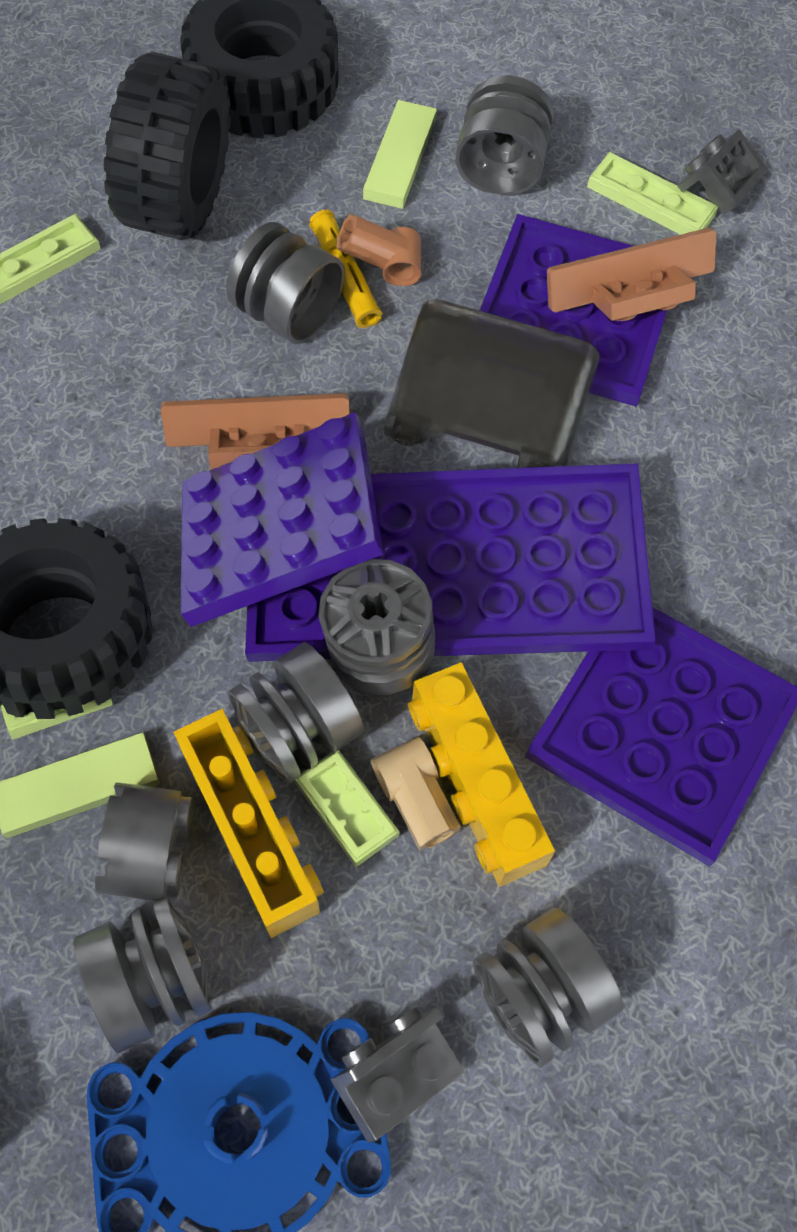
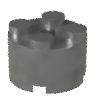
(142, 840)

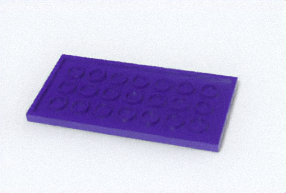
(506, 559)

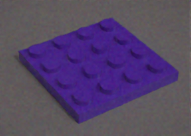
(521, 294)
(277, 520)
(668, 734)

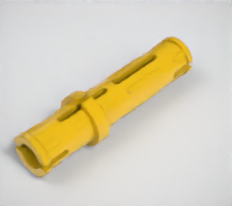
(355, 286)

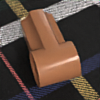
(392, 250)

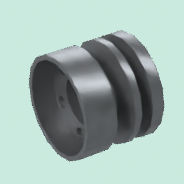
(504, 135)
(285, 282)
(380, 652)
(301, 708)
(141, 974)
(554, 981)

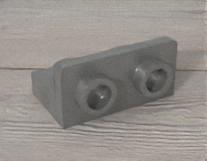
(725, 169)
(399, 1074)

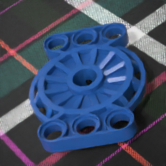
(179, 1122)

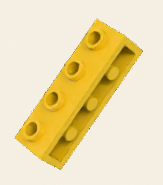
(480, 774)
(253, 834)

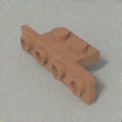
(635, 277)
(246, 424)

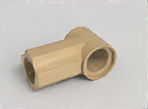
(410, 779)

